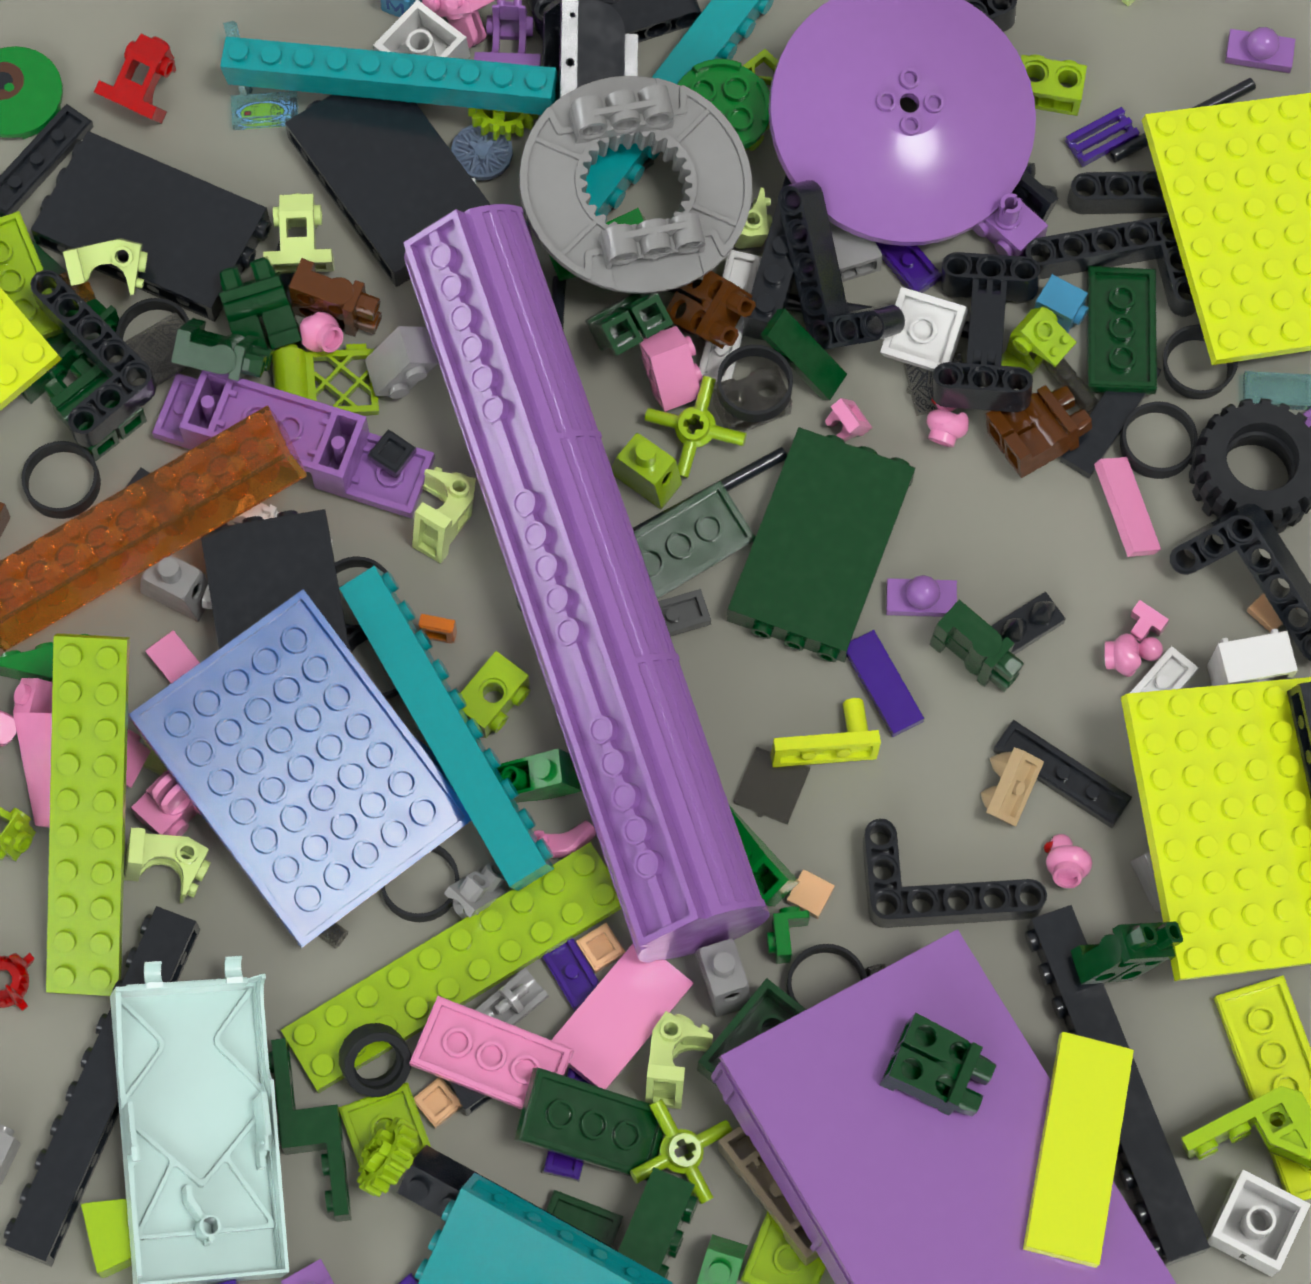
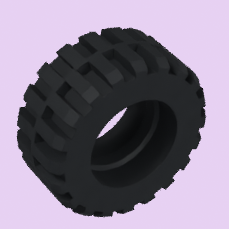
(1260, 426)

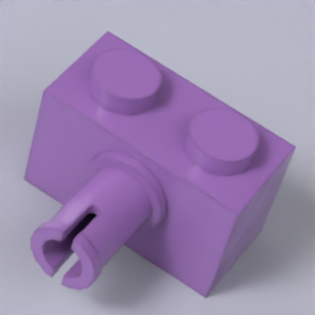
(1012, 226)

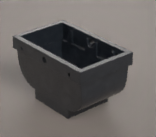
(586, 43)

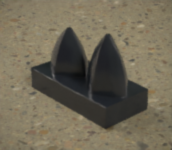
(1034, 195)
(1030, 622)

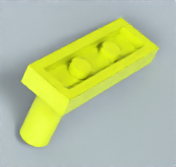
(852, 745)

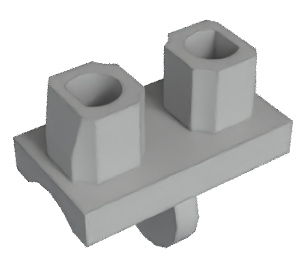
(476, 890)
(514, 999)

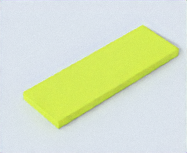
(1270, 1054)
(1078, 1150)

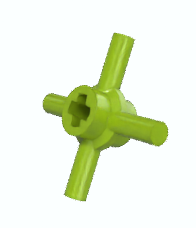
(689, 417)
(681, 1165)

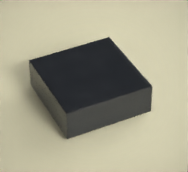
(392, 453)

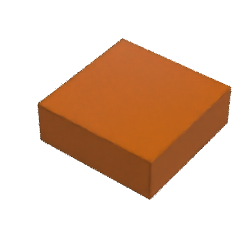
(438, 628)

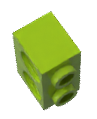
(1048, 92)

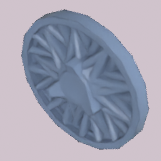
(481, 154)

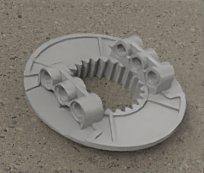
(658, 251)

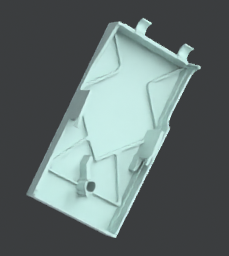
(199, 1129)

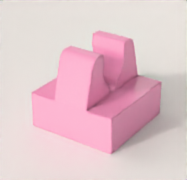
(851, 417)
(1147, 621)

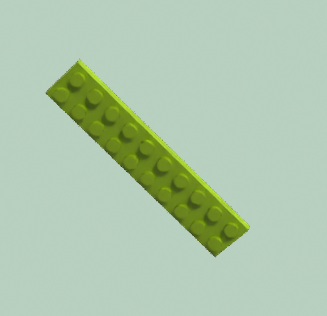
(87, 813)
(458, 963)

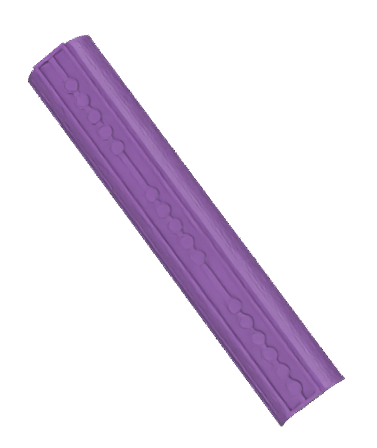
(583, 586)

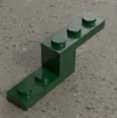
(310, 1131)

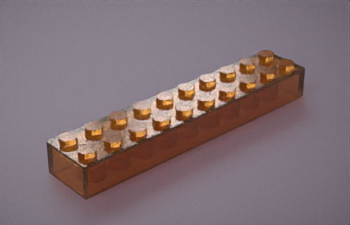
(145, 524)

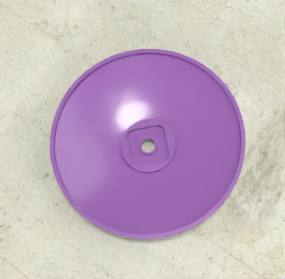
(894, 170)

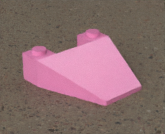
(34, 729)

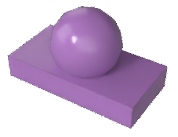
(1260, 49)
(920, 596)

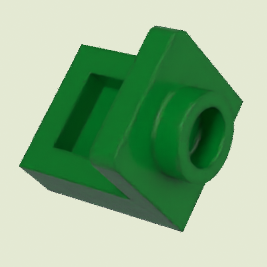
(779, 940)

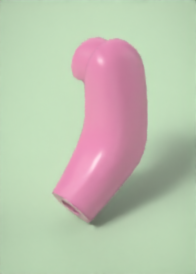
(570, 841)

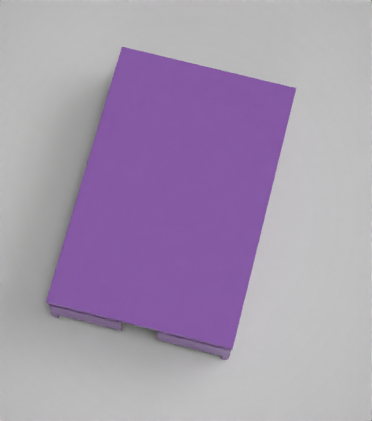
(892, 1182)

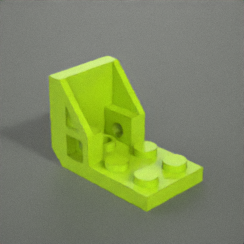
(1288, 1141)

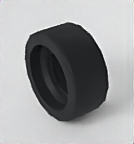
(393, 1078)

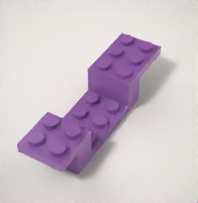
(327, 439)

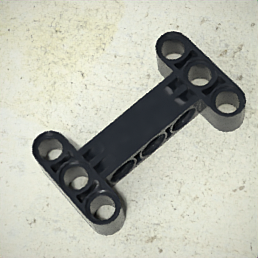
(989, 283)

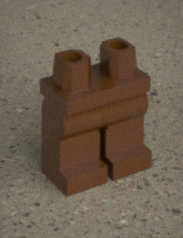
(337, 296)
(717, 314)
(1040, 431)

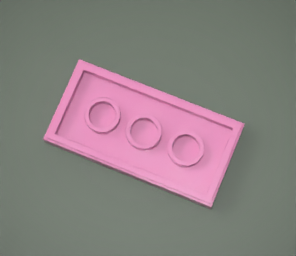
(620, 1016)
(485, 1052)

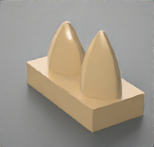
(1018, 775)

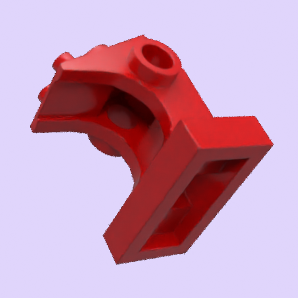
(136, 97)

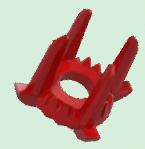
(16, 991)

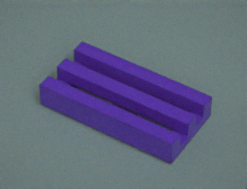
(1088, 130)

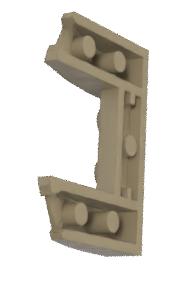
(748, 1164)

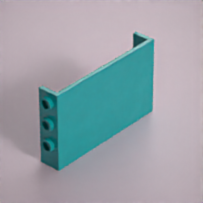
(509, 1241)

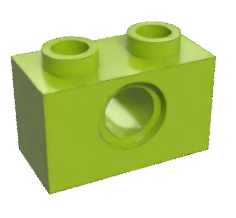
(500, 676)

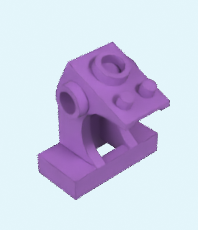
(509, 23)

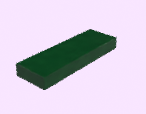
(804, 354)

